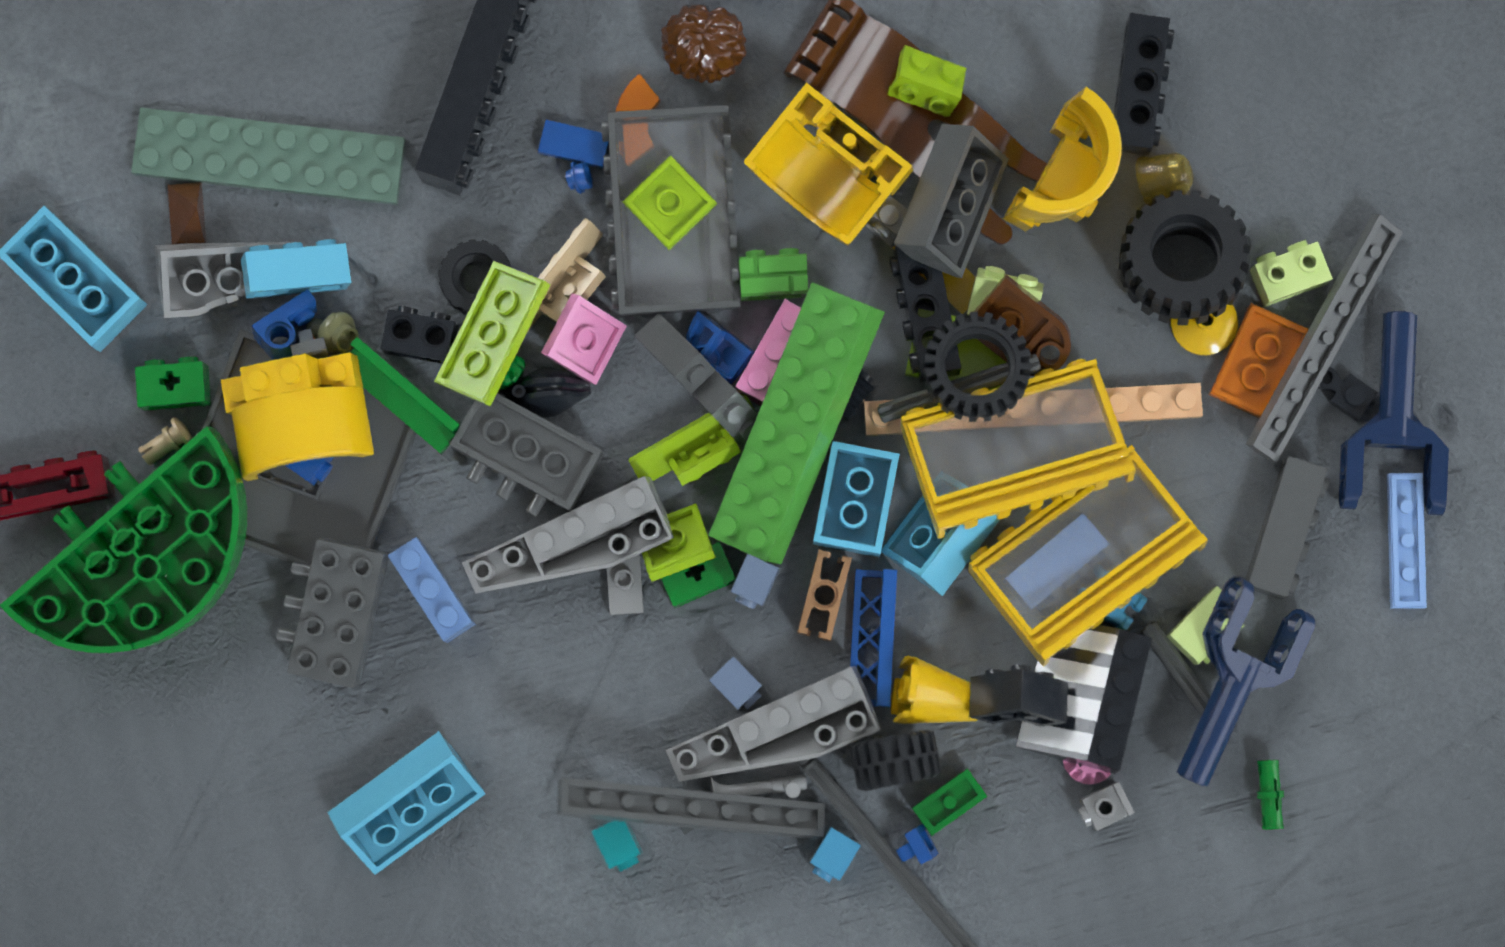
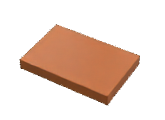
(1257, 360)

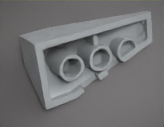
(201, 275)

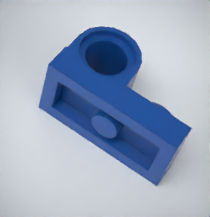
(282, 322)

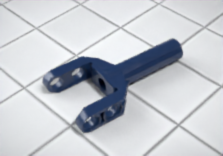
(1395, 423)
(1238, 674)

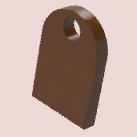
(1032, 319)

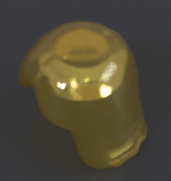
(1163, 174)

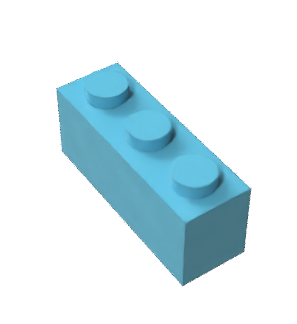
(295, 269)

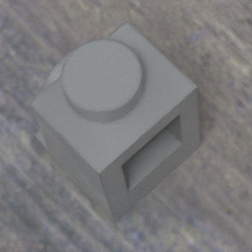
(887, 220)
(1115, 797)

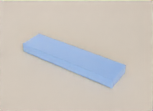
(1406, 541)

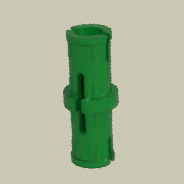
(1270, 794)

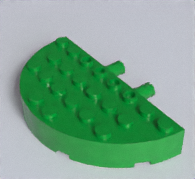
(147, 561)

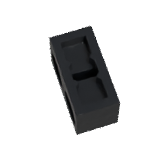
(417, 345)

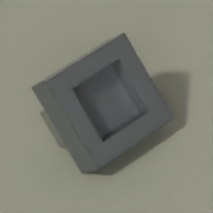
(309, 345)

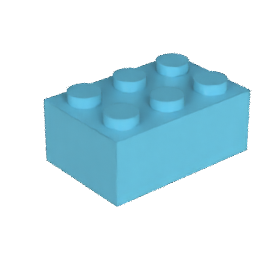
(856, 499)

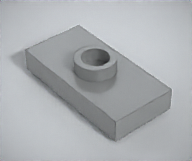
(625, 587)

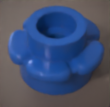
(579, 177)

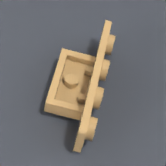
(570, 272)

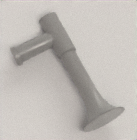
(791, 785)

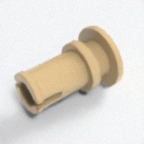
(168, 440)

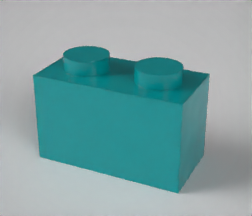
(617, 844)

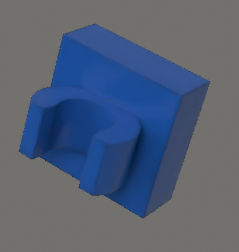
(918, 844)

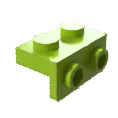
(928, 81)

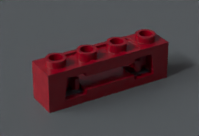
(54, 470)

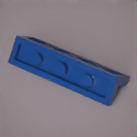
(885, 630)

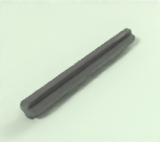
(983, 379)

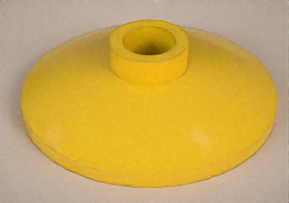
(1207, 339)

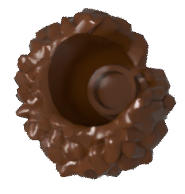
(703, 43)

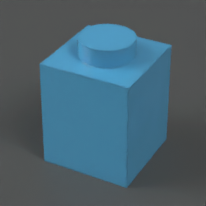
(834, 855)

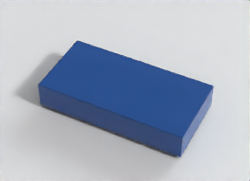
(573, 144)

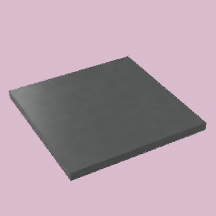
(348, 506)

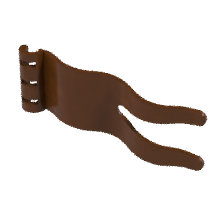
(858, 77)

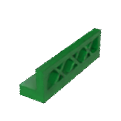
(404, 399)

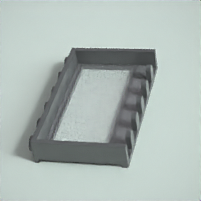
(703, 265)

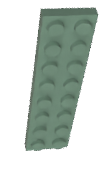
(268, 156)

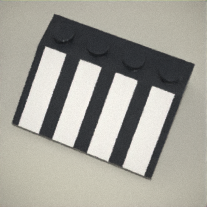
(1103, 689)

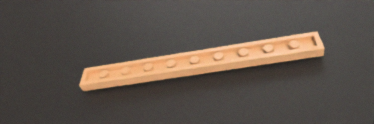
(1128, 403)

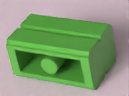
(773, 275)

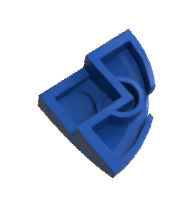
(719, 347)

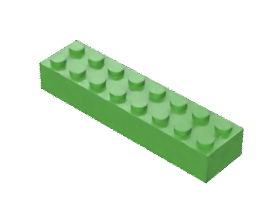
(796, 424)

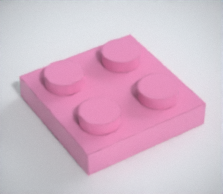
(583, 339)

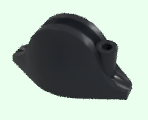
(548, 391)

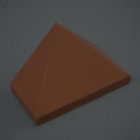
(186, 213)

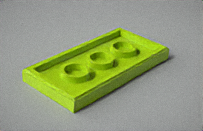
(492, 333)

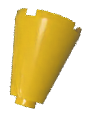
(929, 694)

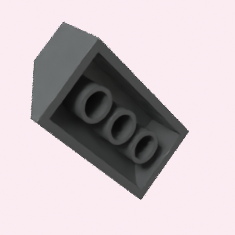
(951, 199)

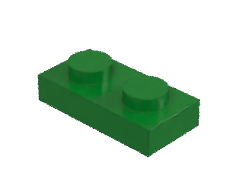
(949, 802)

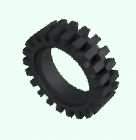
(977, 328)

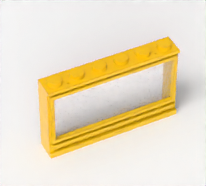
(1044, 447)
(1084, 558)

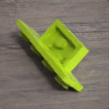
(688, 451)

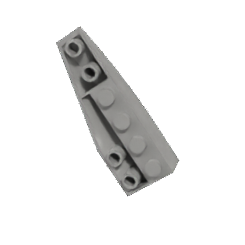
(577, 541)
(783, 731)

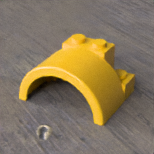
(1075, 171)
(830, 172)
(291, 417)

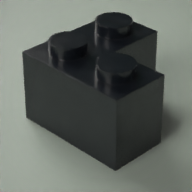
(1018, 696)

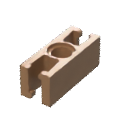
(837, 588)

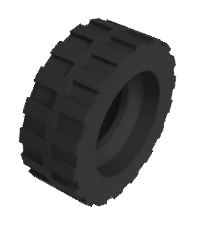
(455, 262)

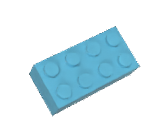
(72, 279)

